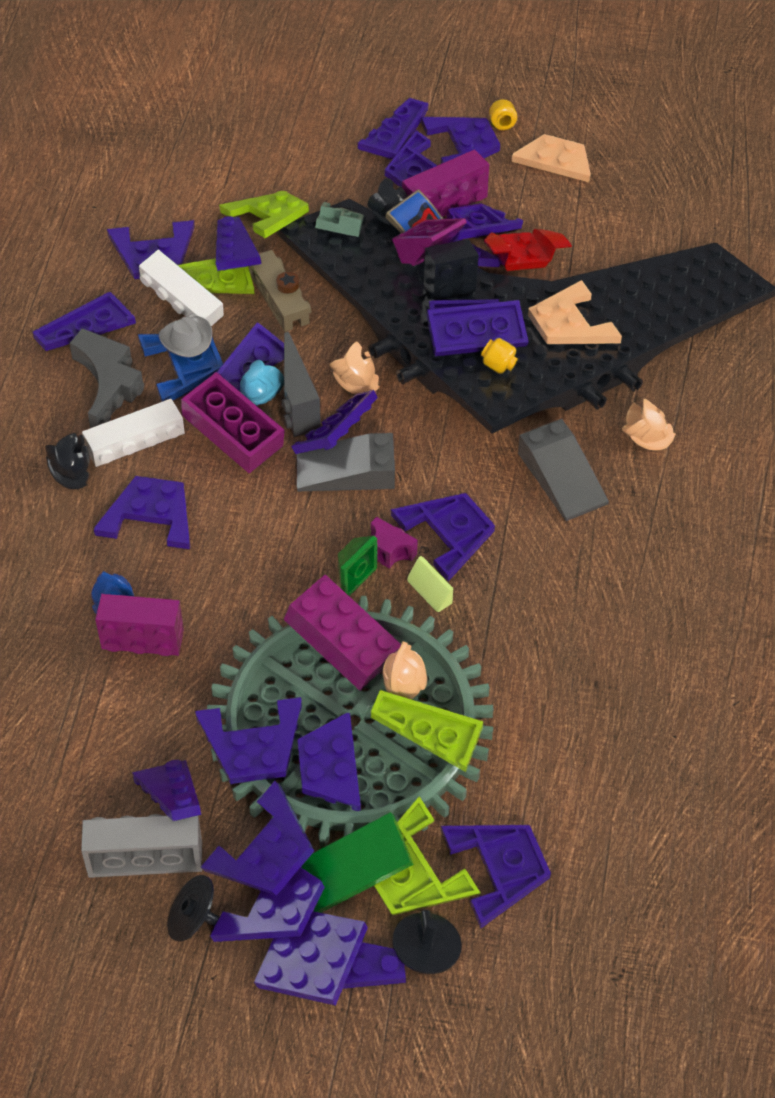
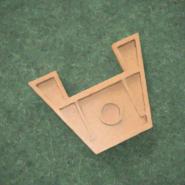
(562, 322)

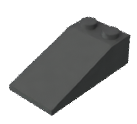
(301, 397)
(352, 464)
(561, 469)

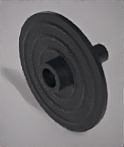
(192, 909)
(427, 943)

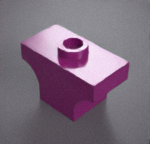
(392, 543)

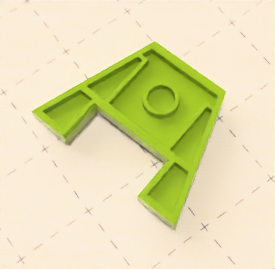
(275, 210)
(418, 885)

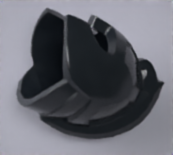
(385, 199)
(69, 461)

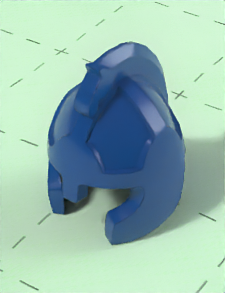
(109, 584)

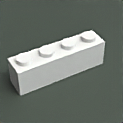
(179, 288)
(133, 432)

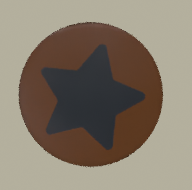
(287, 282)

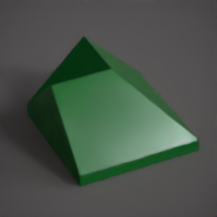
(357, 562)

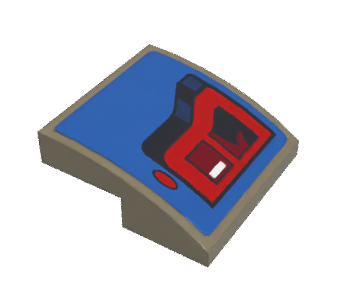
(412, 212)

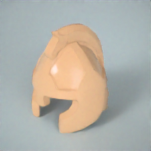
(355, 373)
(648, 428)
(404, 672)

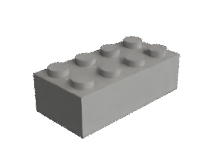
(141, 845)

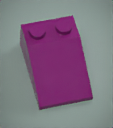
(412, 243)

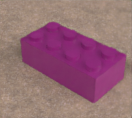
(453, 182)
(232, 422)
(341, 631)

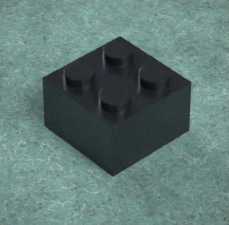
(450, 269)

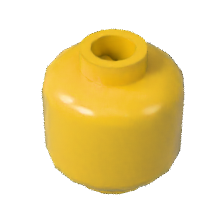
(503, 114)
(499, 355)

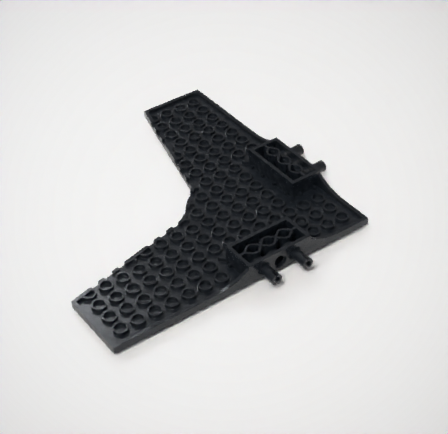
(647, 301)

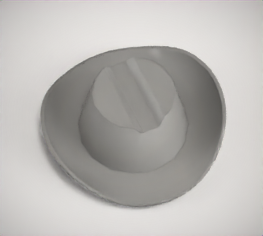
(187, 336)

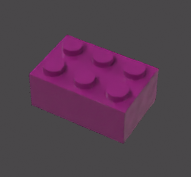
(140, 624)

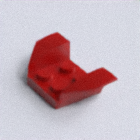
(526, 249)

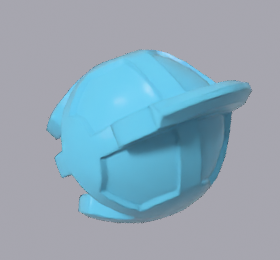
(261, 383)

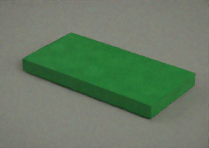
(359, 861)

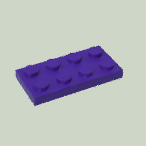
(472, 326)

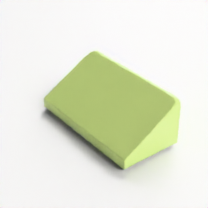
(430, 585)

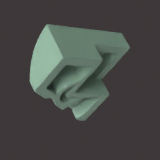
(339, 220)

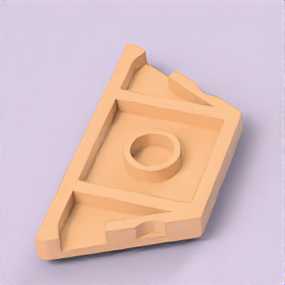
(555, 156)

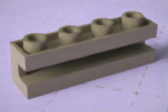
(283, 306)

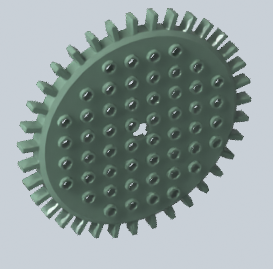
(283, 648)

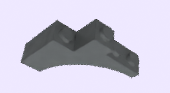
(112, 369)

